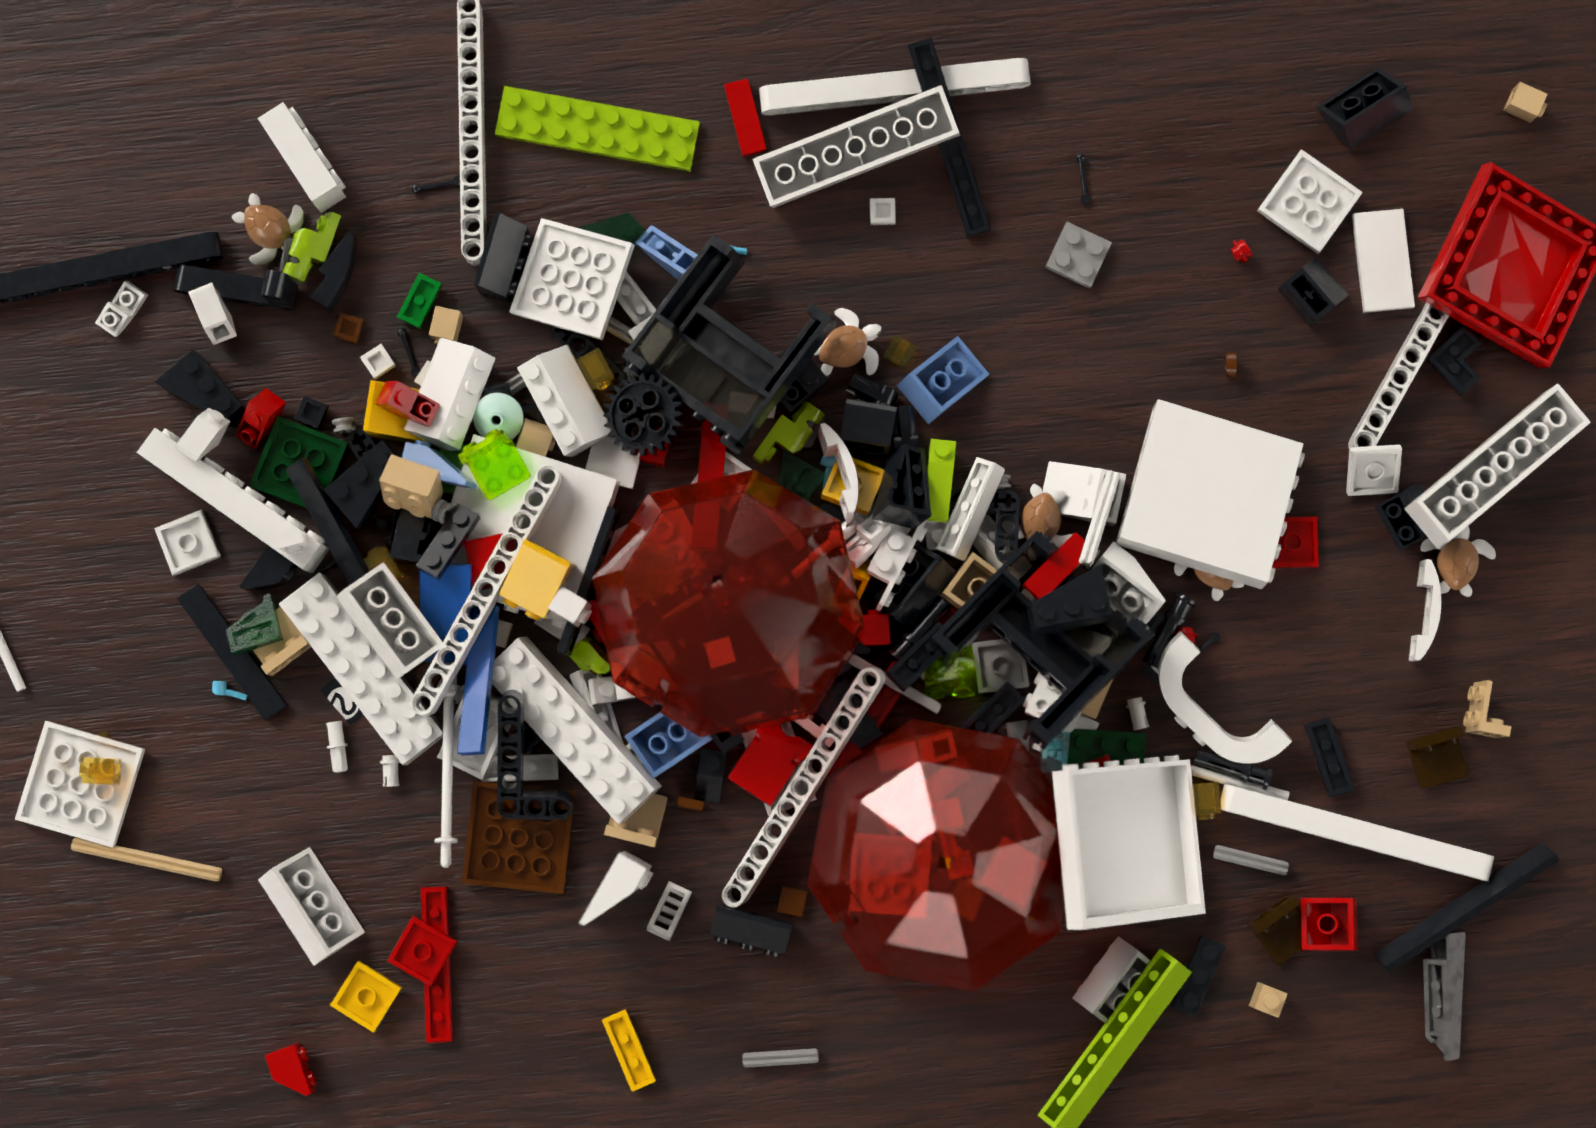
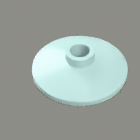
(500, 405)

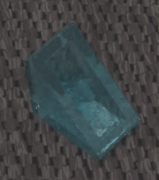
(1055, 754)

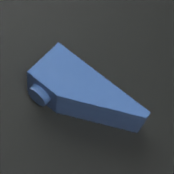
(666, 251)
(449, 473)

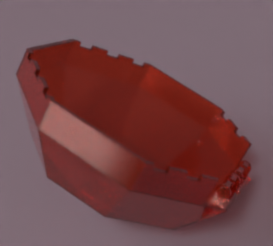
(738, 650)
(929, 796)

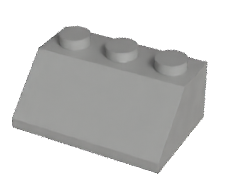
(1111, 979)

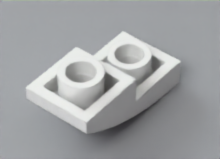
(122, 309)

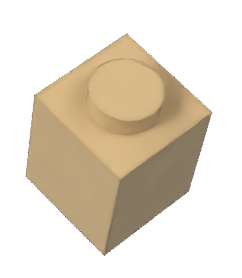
(1526, 102)
(445, 324)
(535, 438)
(1268, 999)

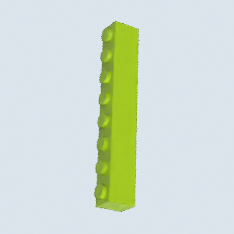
(1115, 1042)

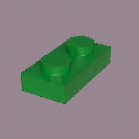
(419, 301)

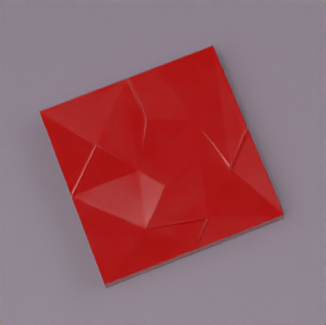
(1514, 266)

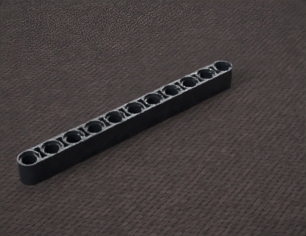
(109, 267)

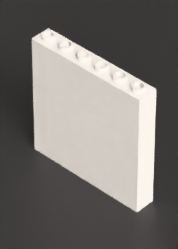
(1211, 494)
(567, 526)
(1128, 842)

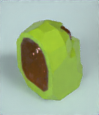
(590, 657)

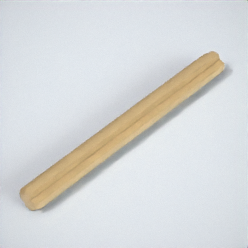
(148, 859)

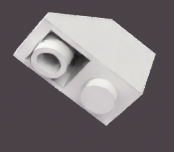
(213, 313)

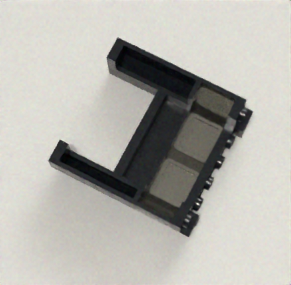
(710, 360)
(1072, 660)

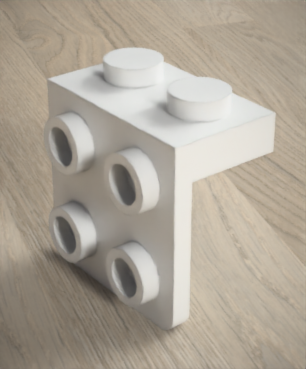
(1042, 699)

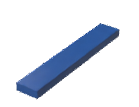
(478, 687)

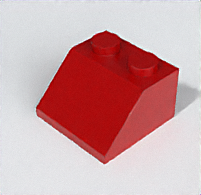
(1329, 924)

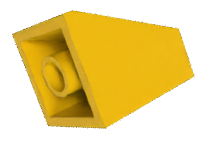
(383, 424)
(535, 579)

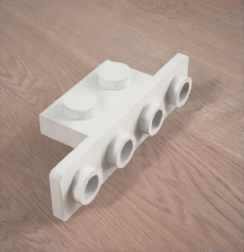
(890, 559)

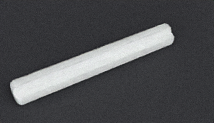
(1099, 518)

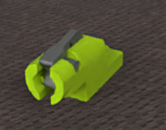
(308, 247)
(792, 434)

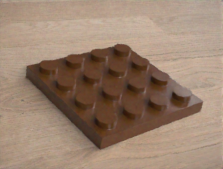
(515, 851)

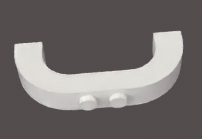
(1249, 749)

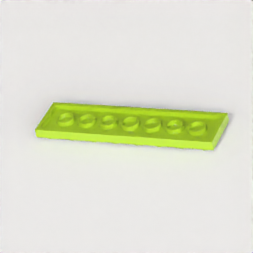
(597, 128)

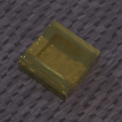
(899, 352)

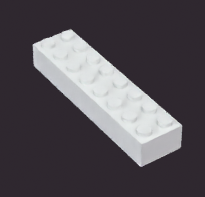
(856, 146)
(1497, 465)
(229, 497)
(361, 669)
(574, 730)

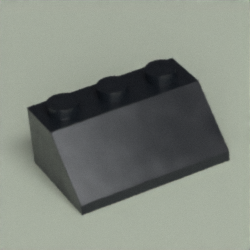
(1365, 107)
(502, 258)
(919, 588)
(751, 930)

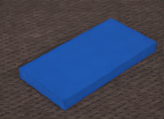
(443, 600)

